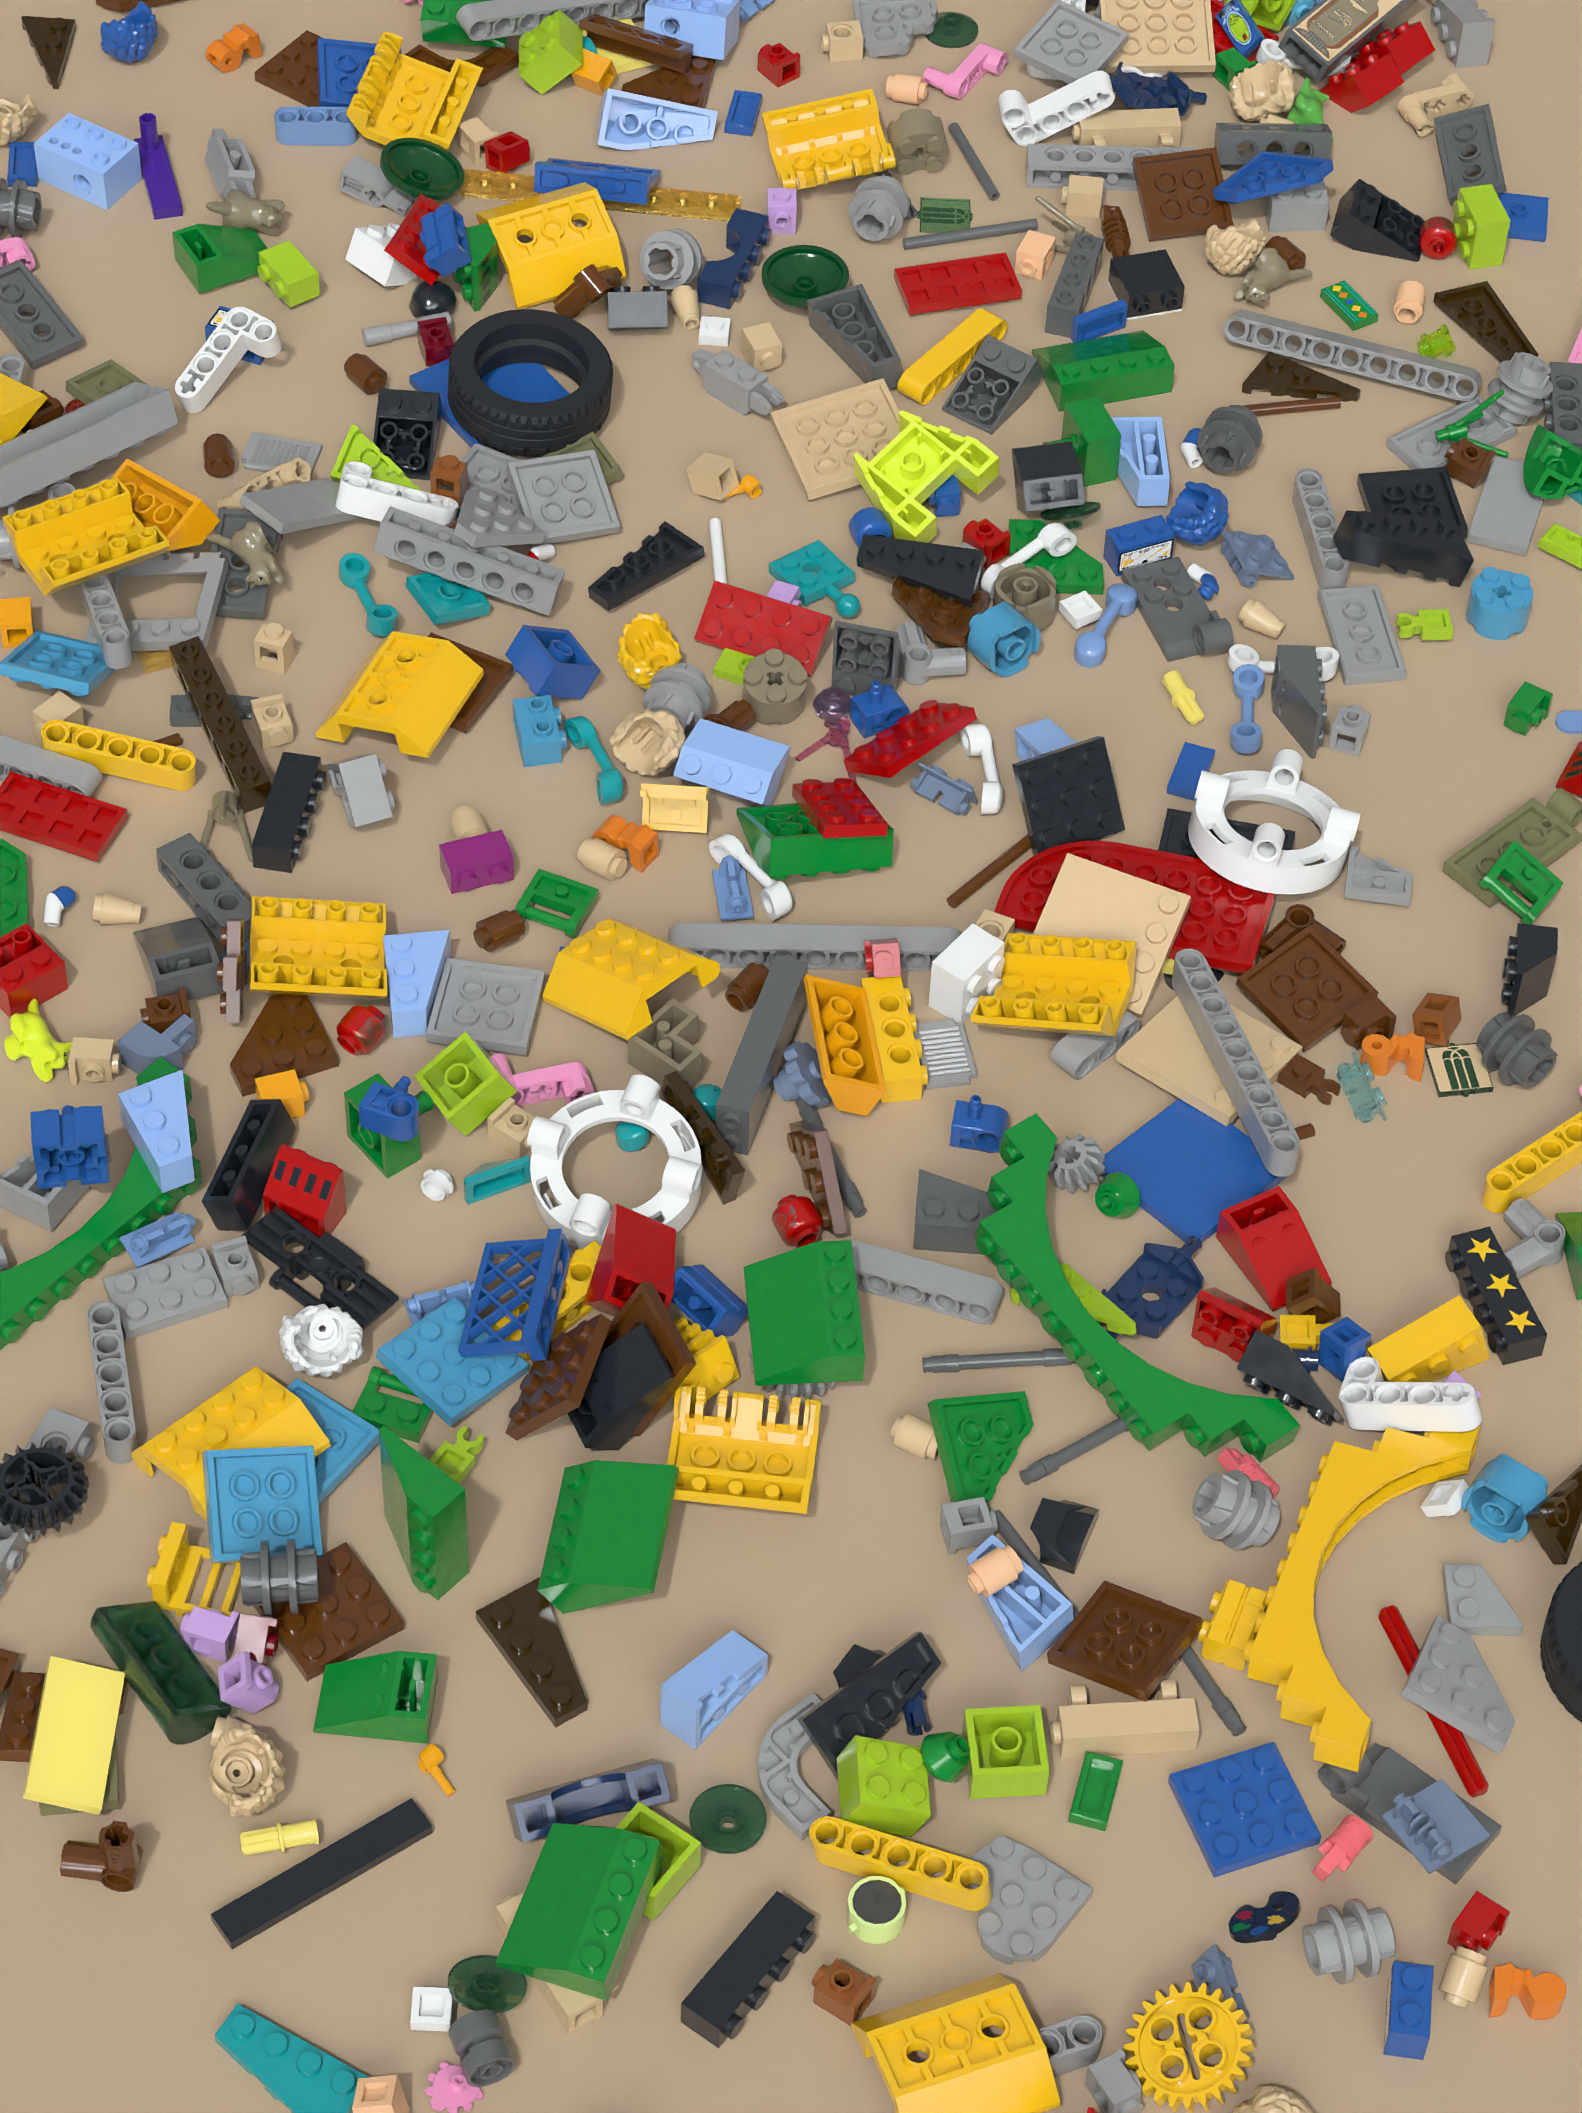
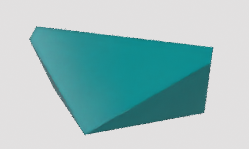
(496, 1178)

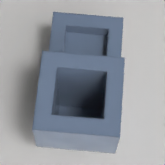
(145, 1045)

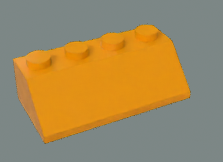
(174, 511)
(845, 1044)

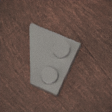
(1376, 880)
(1476, 1602)

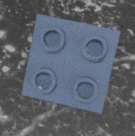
(1253, 556)
(1434, 1825)

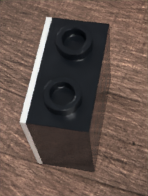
(1146, 284)

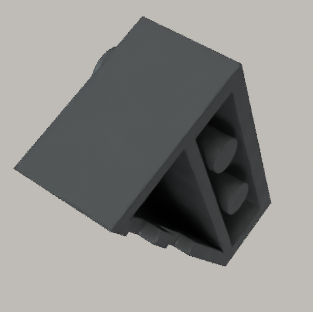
(948, 1214)

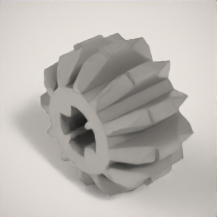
(1076, 1163)

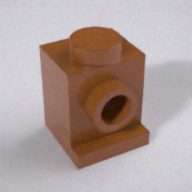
(452, 473)
(1436, 1018)
(843, 2002)

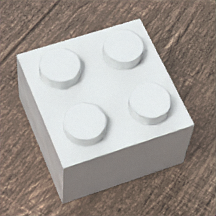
(966, 971)

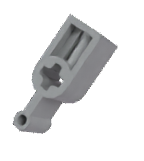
(368, 184)

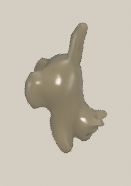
(244, 212)
(1268, 274)
(255, 550)

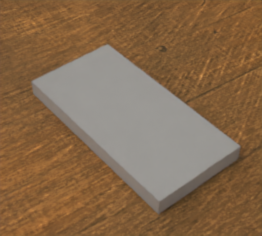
(1418, 444)
(297, 505)
(1505, 510)
(1361, 635)

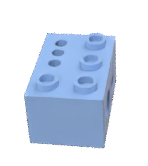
(705, 23)
(87, 161)

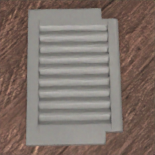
(269, 451)
(946, 1054)

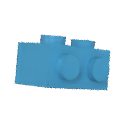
(538, 731)

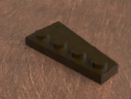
(1485, 318)
(716, 1156)
(533, 1646)

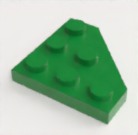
(1072, 571)
(12, 888)
(978, 1440)

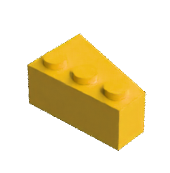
(1432, 1345)

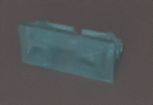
(1357, 1078)

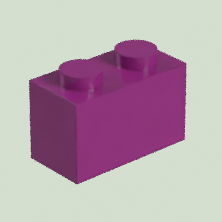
(476, 861)

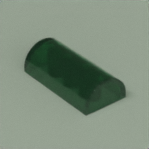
(160, 1669)

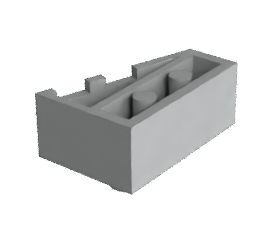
(1464, 31)
(40, 1206)

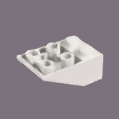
(368, 255)

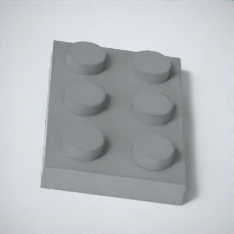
(166, 1293)

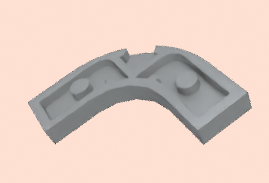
(779, 1773)

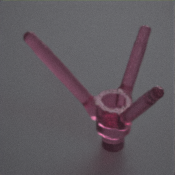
(836, 737)

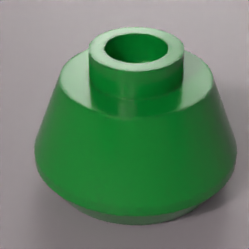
(1117, 1196)
(945, 1755)

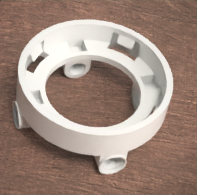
(1264, 864)
(589, 1216)

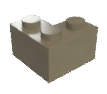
(668, 1045)

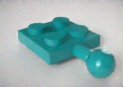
(830, 576)
(446, 600)

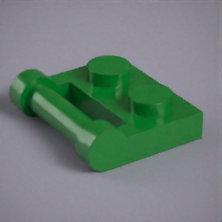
(1527, 876)
(560, 895)
(399, 1415)

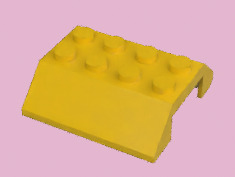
(410, 97)
(827, 141)
(615, 971)
(242, 1415)
(741, 1456)

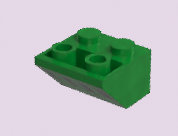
(479, 276)

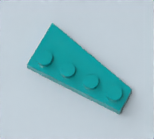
(288, 2066)

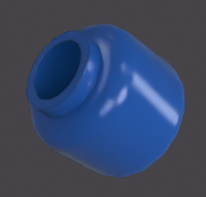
(869, 522)

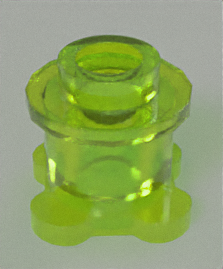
(1436, 343)

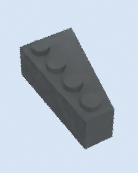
(856, 334)

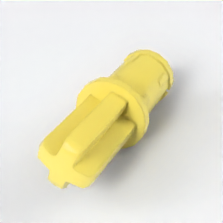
(1182, 697)
(279, 1837)

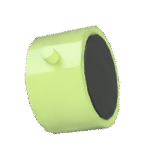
(876, 1909)

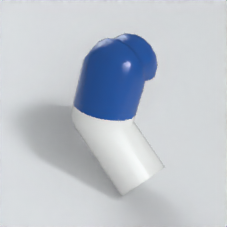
(1189, 448)
(1207, 580)
(55, 902)

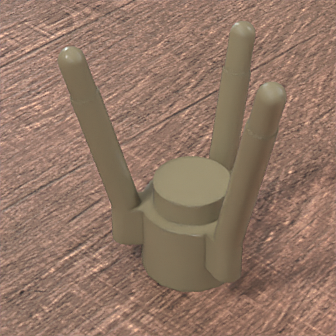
(1070, 232)
(224, 812)

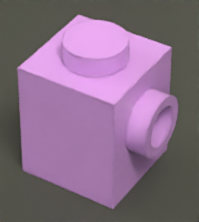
(782, 210)

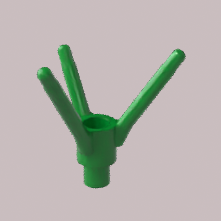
(1458, 430)

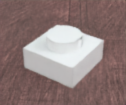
(714, 331)
(1080, 609)
(1444, 1498)
(431, 2009)

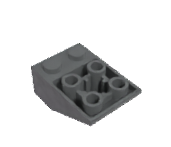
(993, 385)
(864, 656)
(1298, 695)
(179, 957)

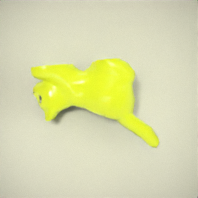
(34, 1041)

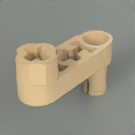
(1449, 97)
(288, 473)

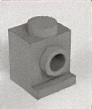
(1350, 722)
(235, 1266)
(966, 1523)
(1113, 2085)

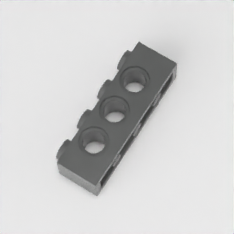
(1231, 135)
(1074, 284)
(1565, 402)
(203, 885)

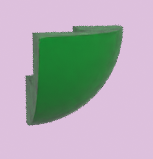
(1552, 465)

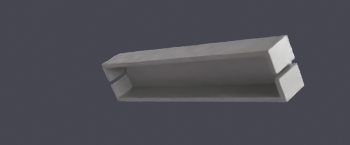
(82, 439)

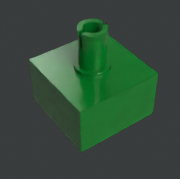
(1093, 439)
(385, 1153)

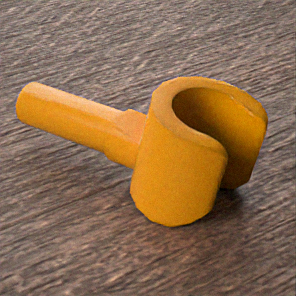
(749, 485)
(428, 1763)

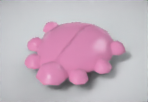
(451, 2089)

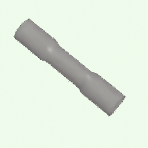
(388, 332)

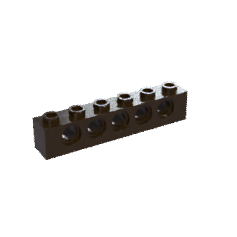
(221, 723)

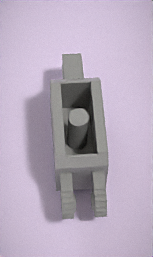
(229, 164)
(736, 382)

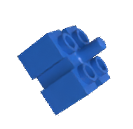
(69, 1146)

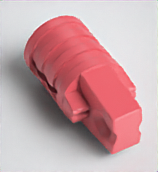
(1233, 1460)
(1342, 1846)

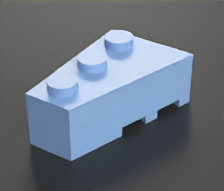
(1143, 460)
(413, 977)
(160, 1129)

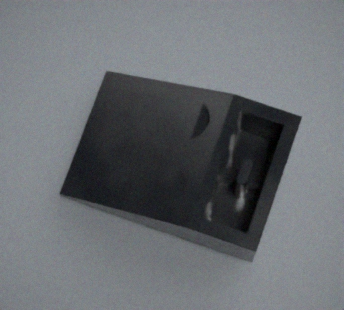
(1376, 224)
(408, 429)
(1276, 1367)
(621, 1390)

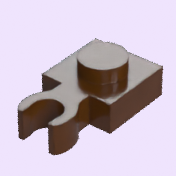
(1306, 1077)

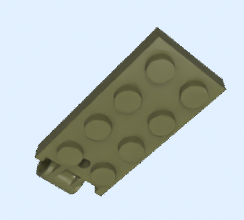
(1538, 829)

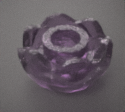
(832, 704)

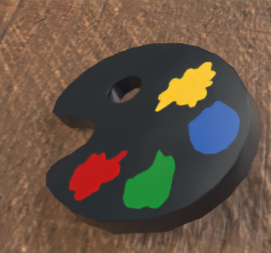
(1264, 1923)

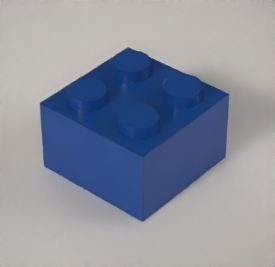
(552, 662)

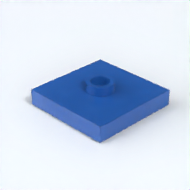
(1527, 216)

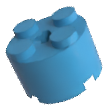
(1499, 603)
(1003, 639)
(1503, 1497)

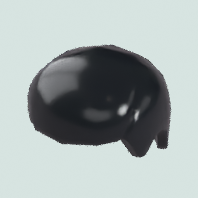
(432, 299)

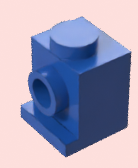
(946, 498)
(1342, 1345)

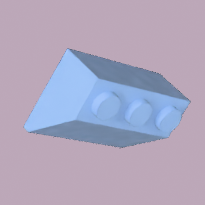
(732, 762)

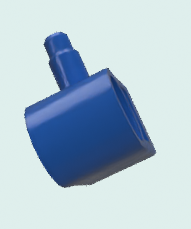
(877, 709)
(390, 1111)
(978, 1125)

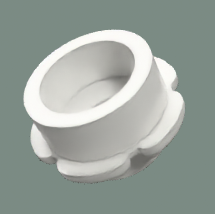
(437, 1184)

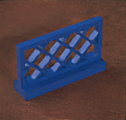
(611, 181)
(541, 1296)

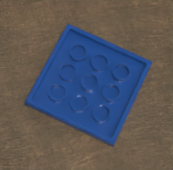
(515, 381)
(1190, 1169)

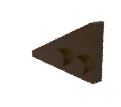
(51, 43)
(1292, 379)
(1559, 1518)

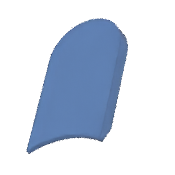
(1569, 722)

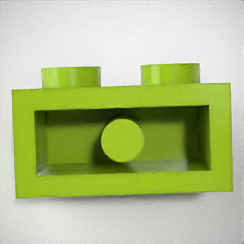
(288, 274)

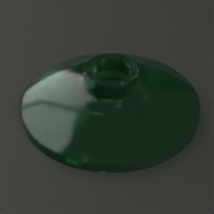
(953, 30)
(1071, 515)
(727, 1805)
(483, 1985)

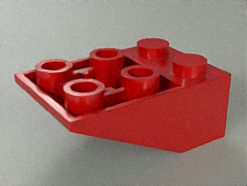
(1269, 1243)
(632, 1253)

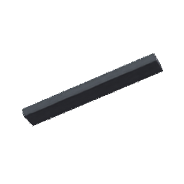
(321, 1873)

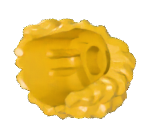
(647, 648)

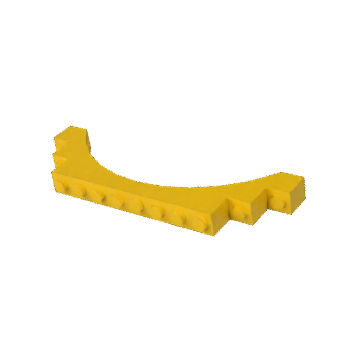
(1287, 1639)

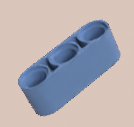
(314, 126)

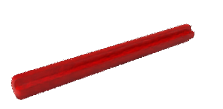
(1451, 1738)

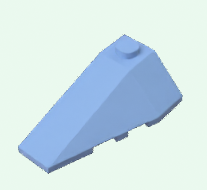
(643, 122)

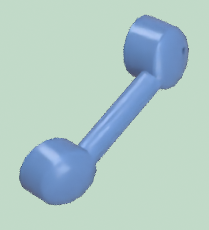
(1091, 645)
(1247, 686)

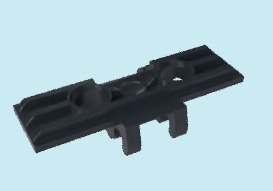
(323, 1259)

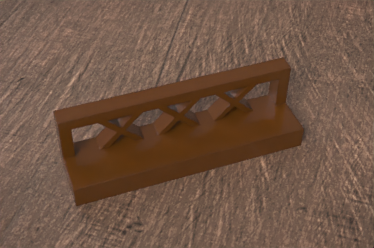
(638, 42)

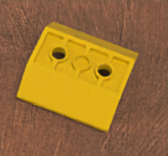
(558, 248)
(81, 536)
(418, 694)
(317, 947)
(1061, 985)
(964, 2066)

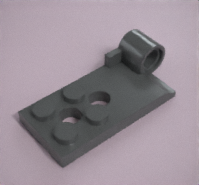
(1464, 133)
(24, 293)
(249, 602)
(1179, 633)
(1378, 1782)

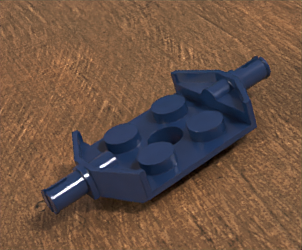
(1154, 91)
(1160, 1271)

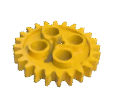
(1223, 2036)

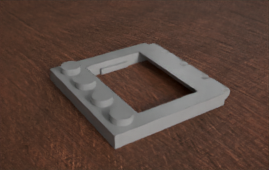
(163, 633)

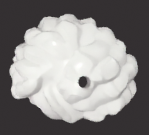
(317, 1349)

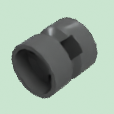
(482, 2048)

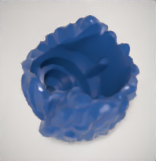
(130, 37)
(1198, 514)

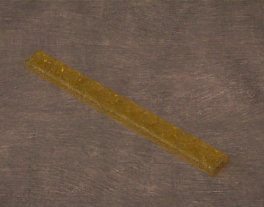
(661, 200)

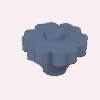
(802, 1076)

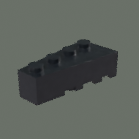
(1405, 544)

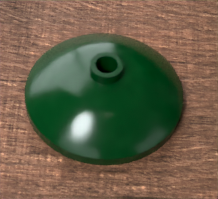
(421, 167)
(803, 274)

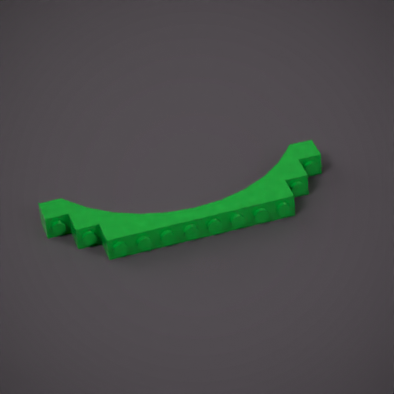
(137, 1201)
(1145, 1397)

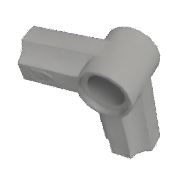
(921, 661)
(1541, 1238)

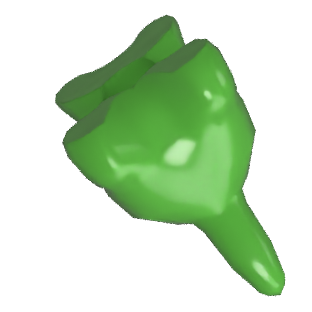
(1308, 105)

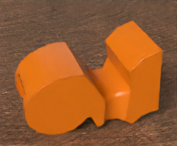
(228, 53)
(638, 840)
(1385, 1053)
(1539, 1995)

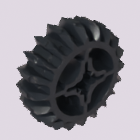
(34, 1486)

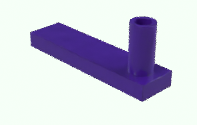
(157, 170)

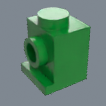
(1229, 64)
(1527, 708)

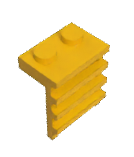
(675, 807)
(713, 1357)
(178, 1570)

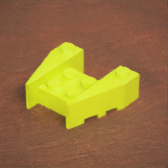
(918, 465)

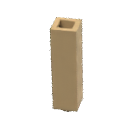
(1130, 128)
(1126, 1726)
(570, 2007)

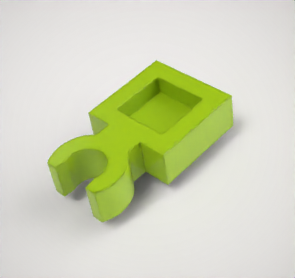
(1429, 623)
(459, 1458)

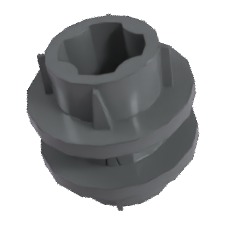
(19, 208)
(1230, 438)
(1516, 1049)
(279, 1577)

